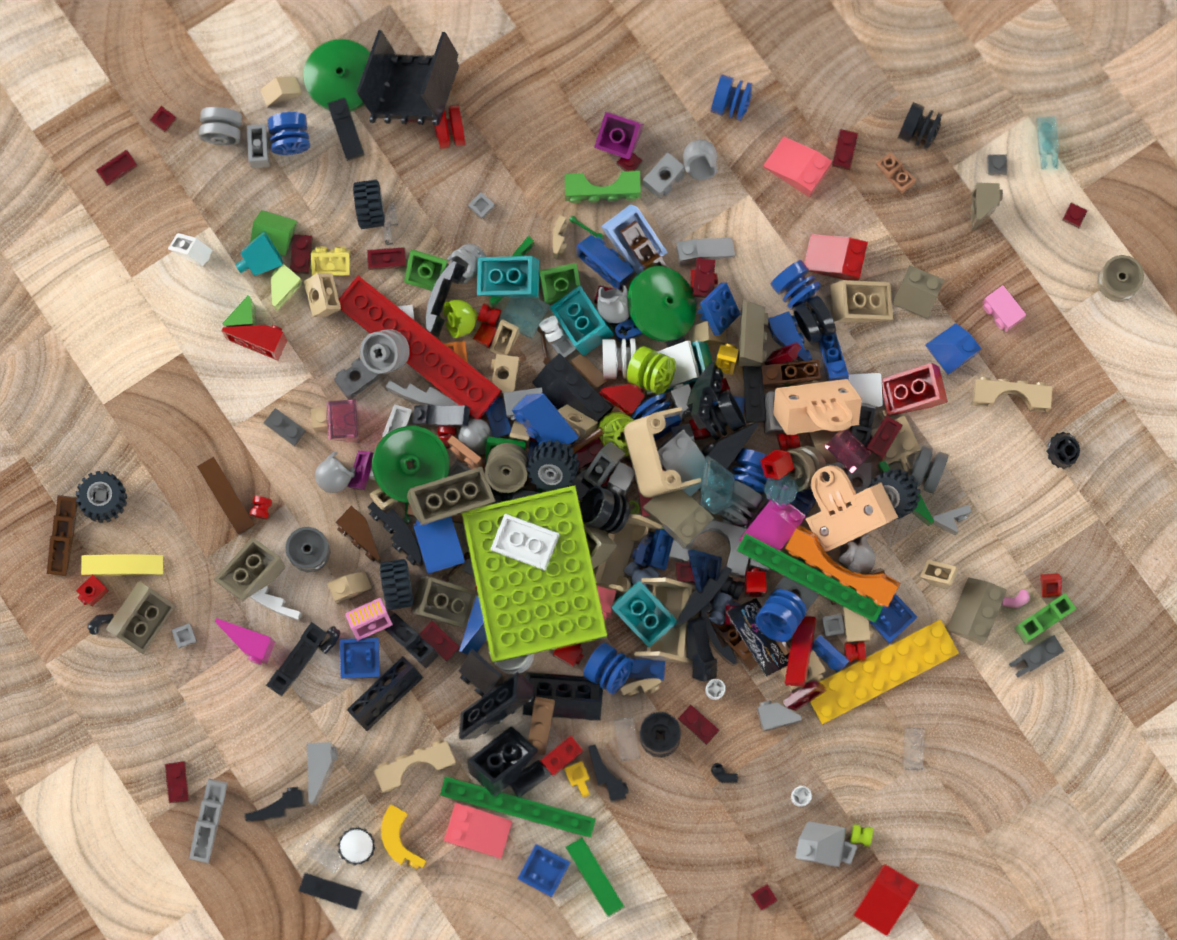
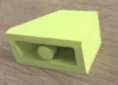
(283, 285)

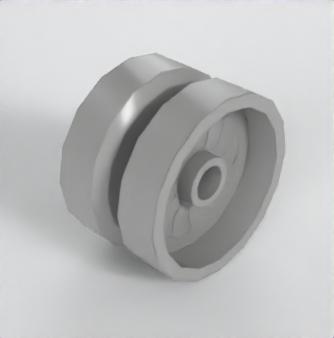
(220, 126)
(384, 351)

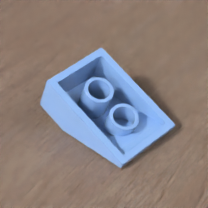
(620, 221)

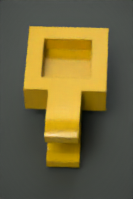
(578, 776)

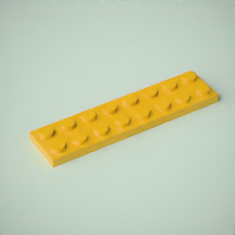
(884, 671)

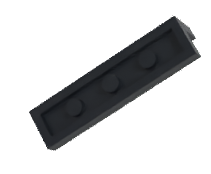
(386, 695)

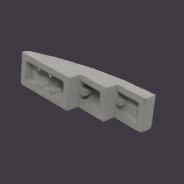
(419, 397)
(208, 820)

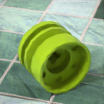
(651, 370)
(612, 425)

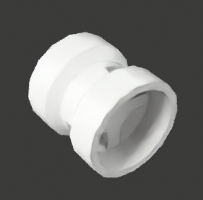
(551, 328)
(715, 689)
(804, 796)

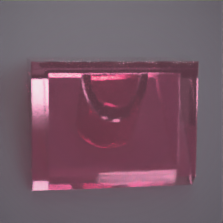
(343, 421)
(848, 450)

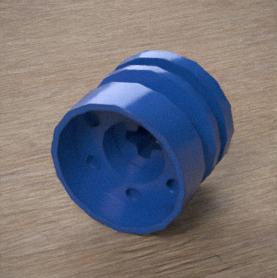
(731, 97)
(288, 133)
(793, 282)
(656, 405)
(751, 472)
(781, 615)
(608, 668)

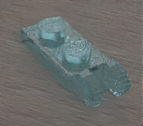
(1047, 140)

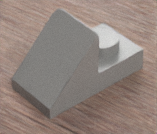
(946, 519)

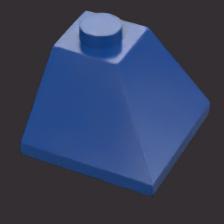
(953, 348)

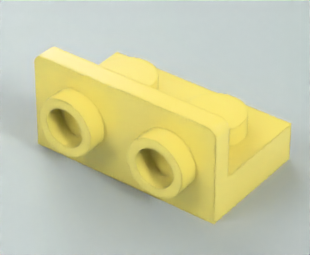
(331, 260)

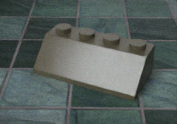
(450, 496)

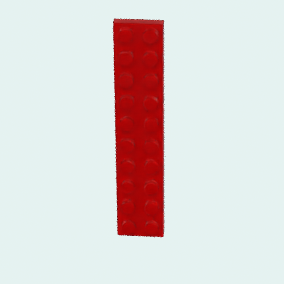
(427, 353)

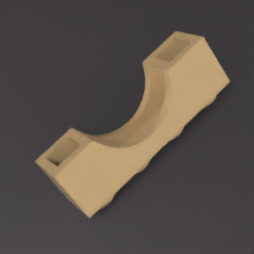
(1036, 397)
(391, 775)

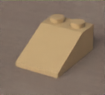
(861, 301)

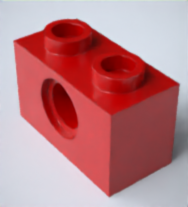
(562, 756)

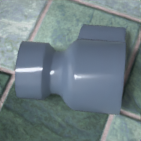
(636, 574)
(718, 604)

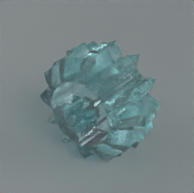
(781, 490)

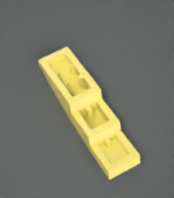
(121, 565)

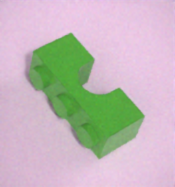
(1045, 618)

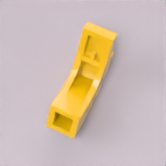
(390, 832)

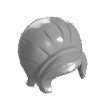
(700, 159)
(468, 257)
(613, 305)
(475, 435)
(332, 475)
(858, 556)

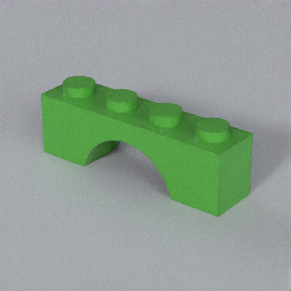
(625, 187)

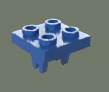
(719, 309)
(893, 619)
(359, 658)
(543, 870)

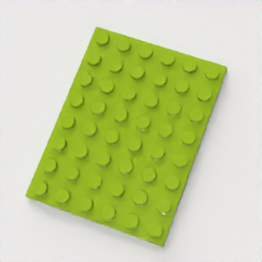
(524, 605)

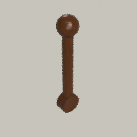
(546, 359)
(446, 578)

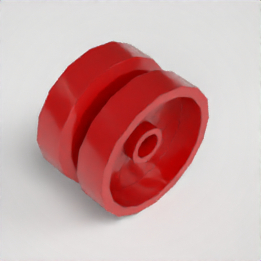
(449, 127)

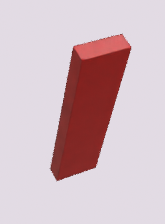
(800, 652)

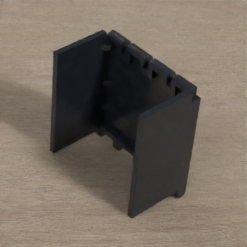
(408, 85)

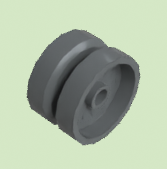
(928, 469)
(316, 557)

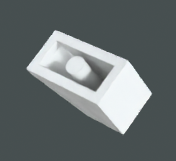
(190, 249)

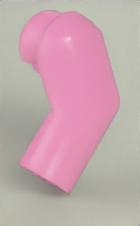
(1017, 602)

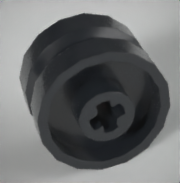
(814, 319)

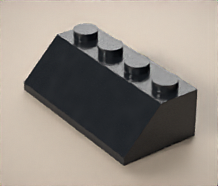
(565, 386)
(573, 695)
(495, 706)

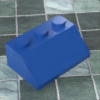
(605, 261)
(543, 420)

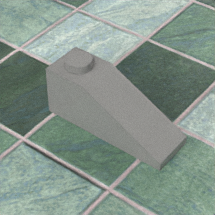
(712, 248)

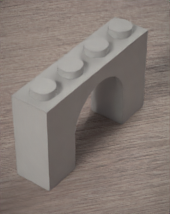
(736, 561)

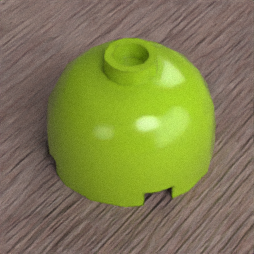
(460, 317)

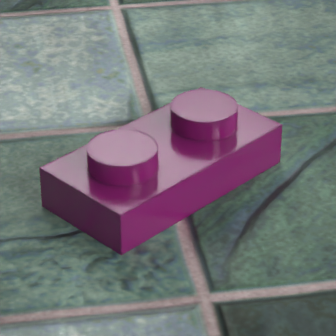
(362, 467)

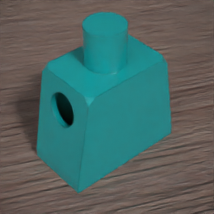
(260, 256)

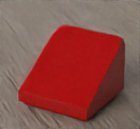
(485, 335)
(1051, 585)

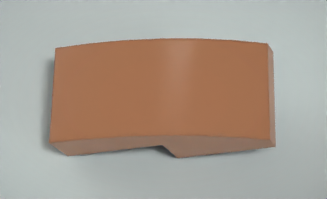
(896, 173)

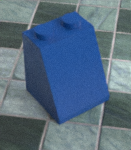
(439, 544)

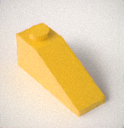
(727, 358)

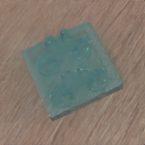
(525, 314)

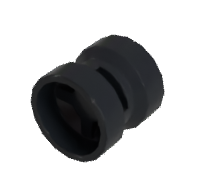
(735, 591)

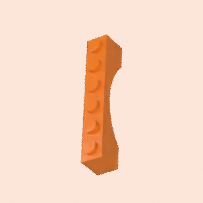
(807, 546)

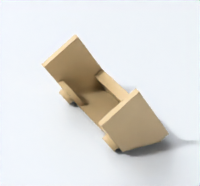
(645, 458)
(611, 573)
(673, 643)

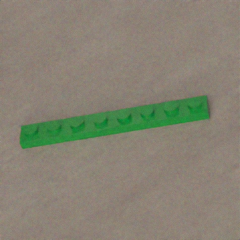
(809, 577)
(518, 807)

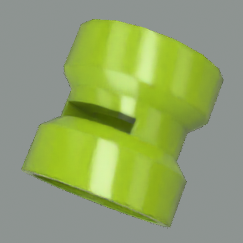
(861, 835)

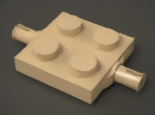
(903, 445)

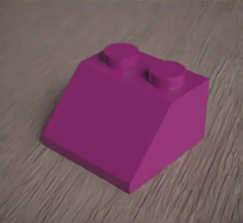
(618, 135)

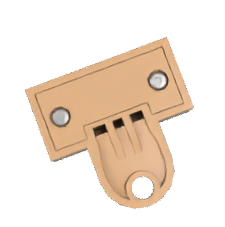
(817, 407)
(844, 512)

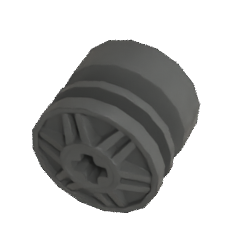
(742, 499)

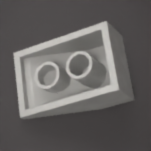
(684, 457)
(321, 762)

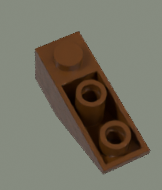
(790, 373)
(356, 526)
(731, 637)

